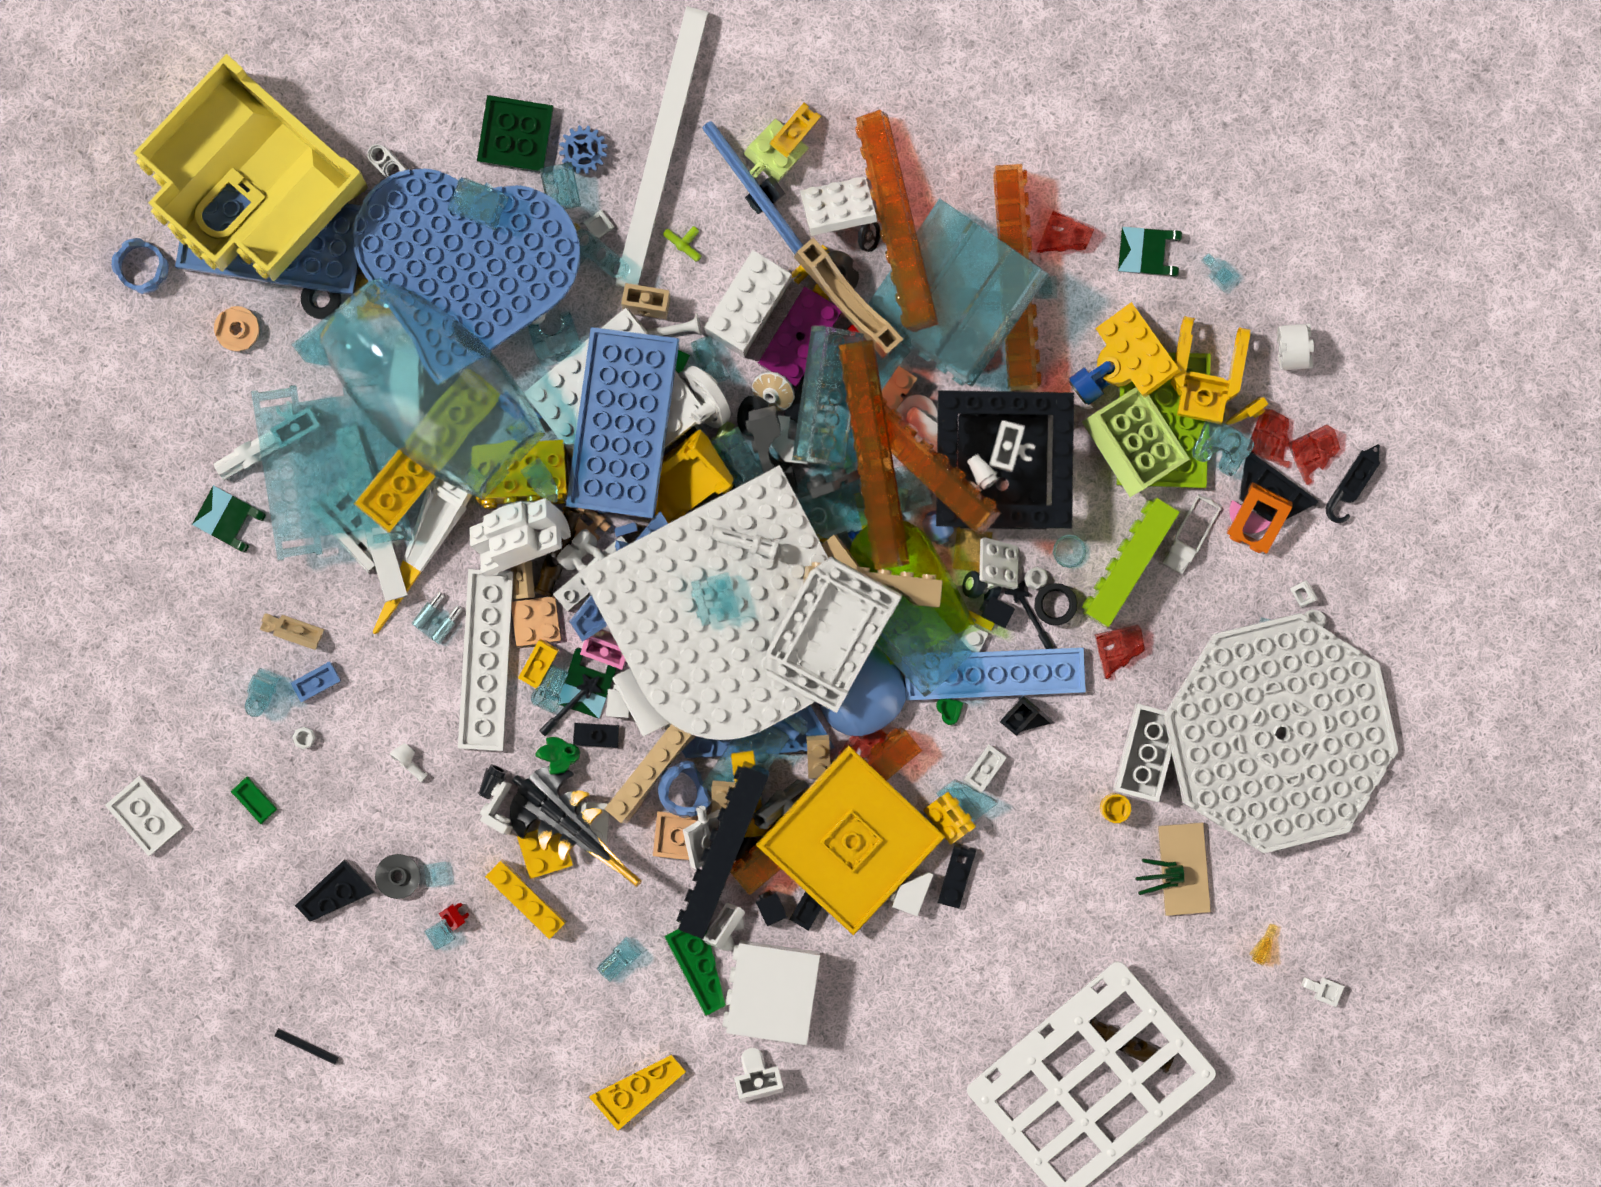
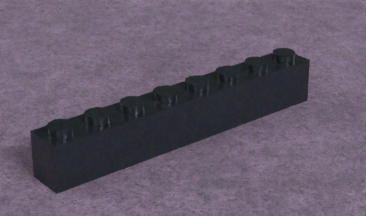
(723, 849)

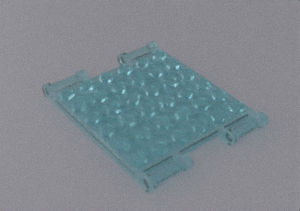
(317, 466)

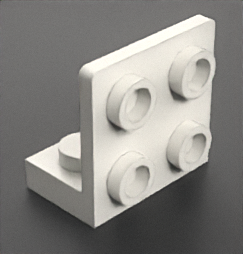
(489, 810)

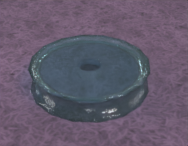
(1077, 547)

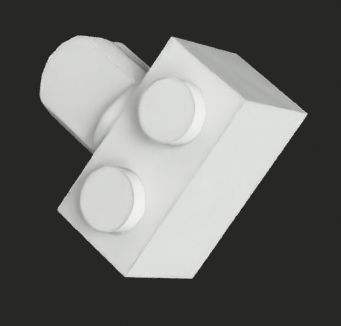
(758, 1080)

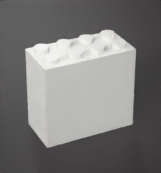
(748, 303)
(771, 992)

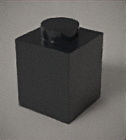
(996, 611)
(771, 907)

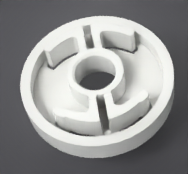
(714, 406)

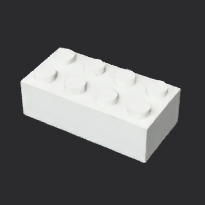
(1144, 755)

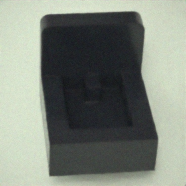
(771, 189)

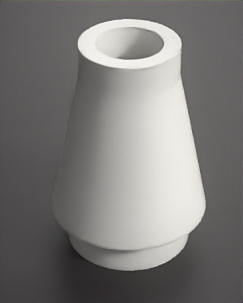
(983, 473)

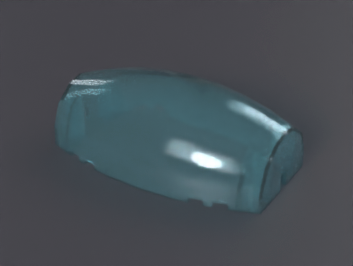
(430, 386)

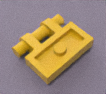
(949, 817)

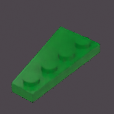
(698, 968)

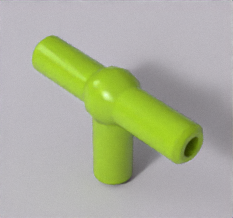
(683, 244)

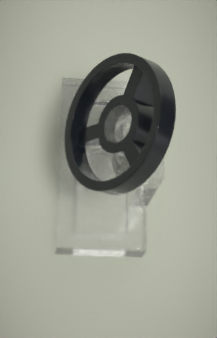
(868, 242)

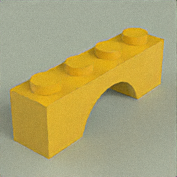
(525, 899)

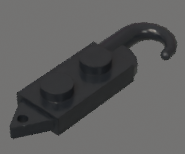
(1354, 481)

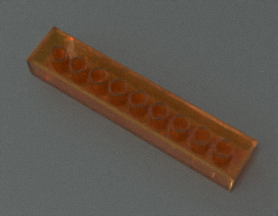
(1012, 230)

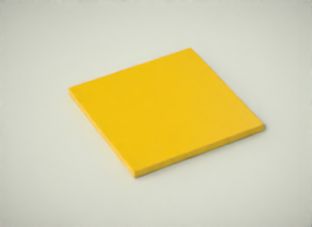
(850, 840)

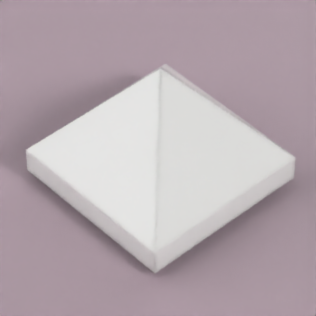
(1311, 594)

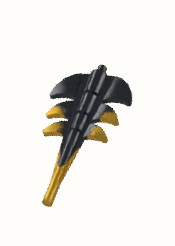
(539, 799)

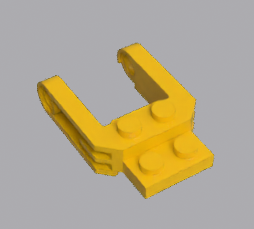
(1201, 394)

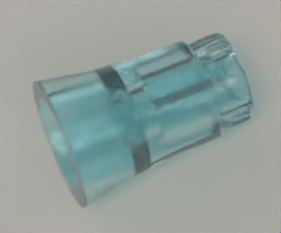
(708, 359)

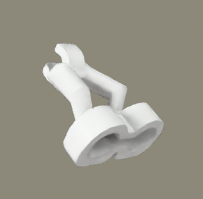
(583, 544)

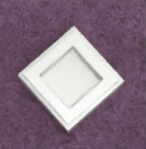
(599, 224)

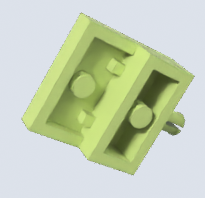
(768, 158)

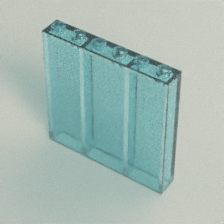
(975, 290)

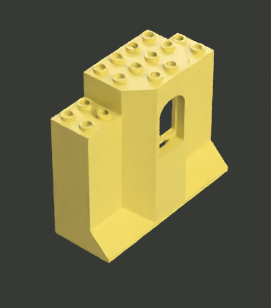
(242, 135)

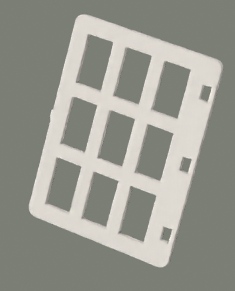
(1066, 1021)

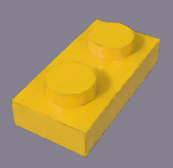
(538, 663)

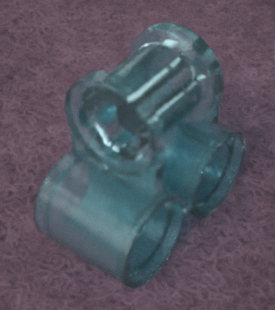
(261, 690)

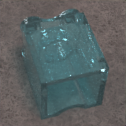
(478, 203)

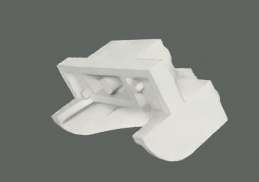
(509, 538)

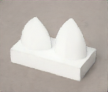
(720, 932)

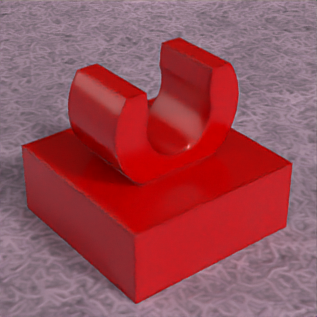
(453, 917)

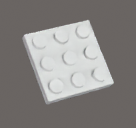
(838, 206)

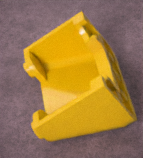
(690, 475)

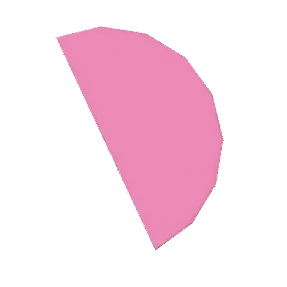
(1254, 522)

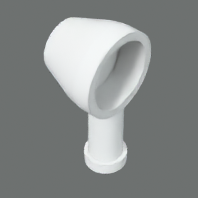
(404, 755)

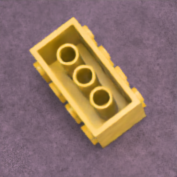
(515, 486)

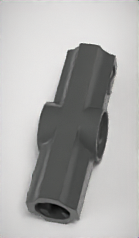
(779, 804)

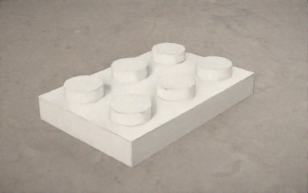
(144, 815)

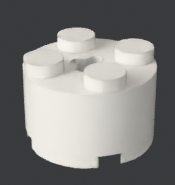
(1295, 347)

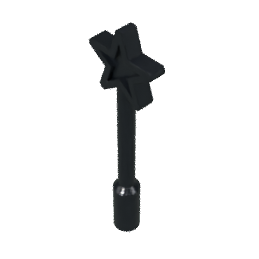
(1018, 594)
(586, 688)

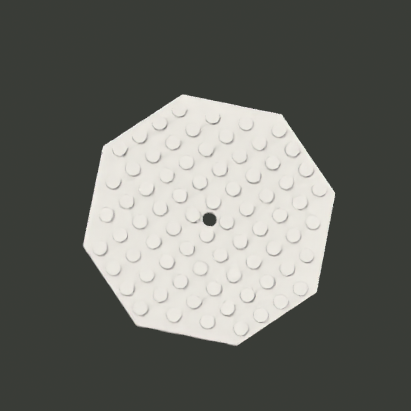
(1227, 722)

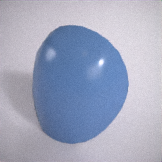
(871, 700)

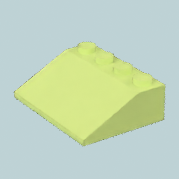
(1135, 441)

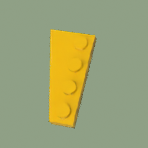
(633, 1093)

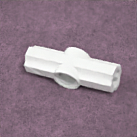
(240, 459)

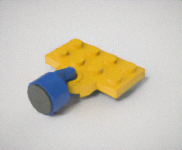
(1129, 356)

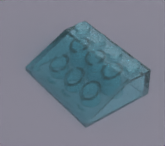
(922, 645)

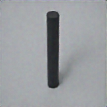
(306, 1046)

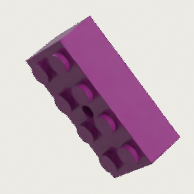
(785, 352)

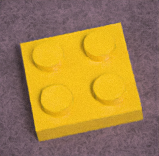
(542, 861)

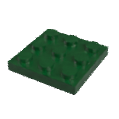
(515, 133)

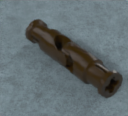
(550, 571)
(1142, 1055)

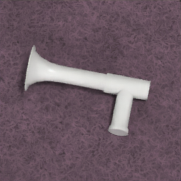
(693, 325)

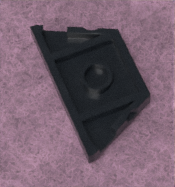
(1264, 475)

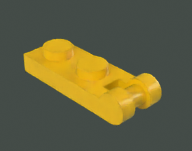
(795, 130)

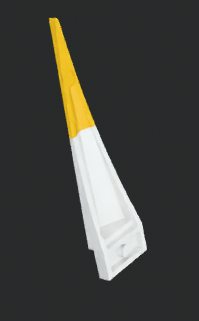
(438, 515)

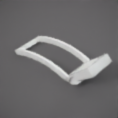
(1180, 553)

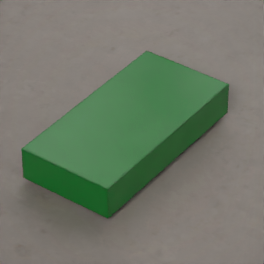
(254, 800)

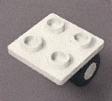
(997, 570)

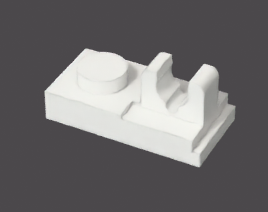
(984, 768)

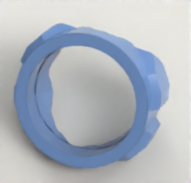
(161, 273)
(669, 775)

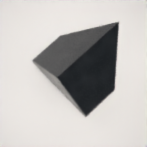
(1024, 716)

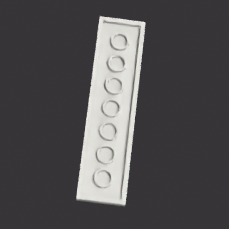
(485, 661)

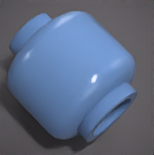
(935, 534)

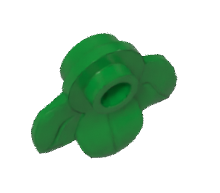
(556, 754)

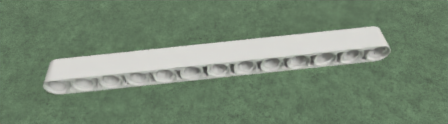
(663, 143)

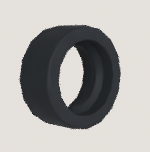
(1038, 605)

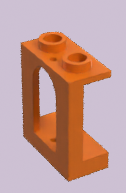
(1254, 494)

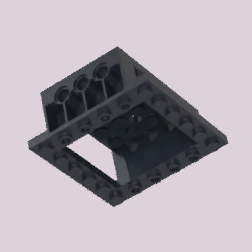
(969, 427)

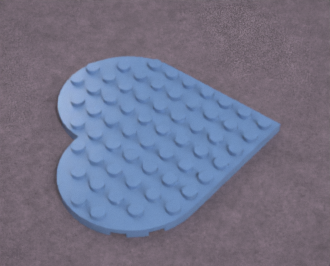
(473, 273)

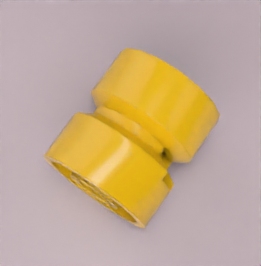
(1115, 808)

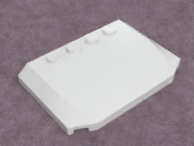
(830, 632)

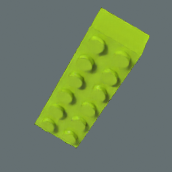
(1130, 563)

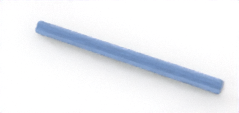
(752, 186)

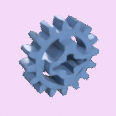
(590, 138)

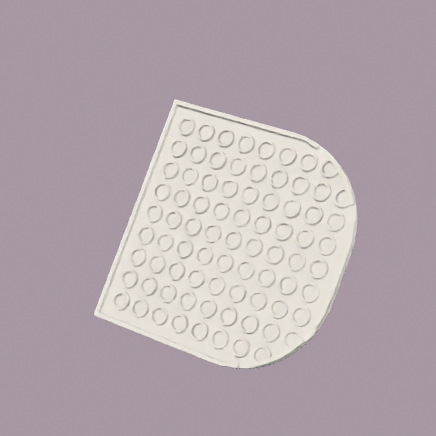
(713, 674)

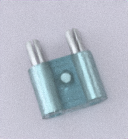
(434, 622)

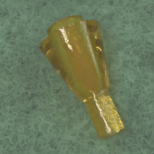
(1262, 951)

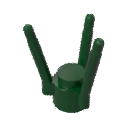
(1173, 875)

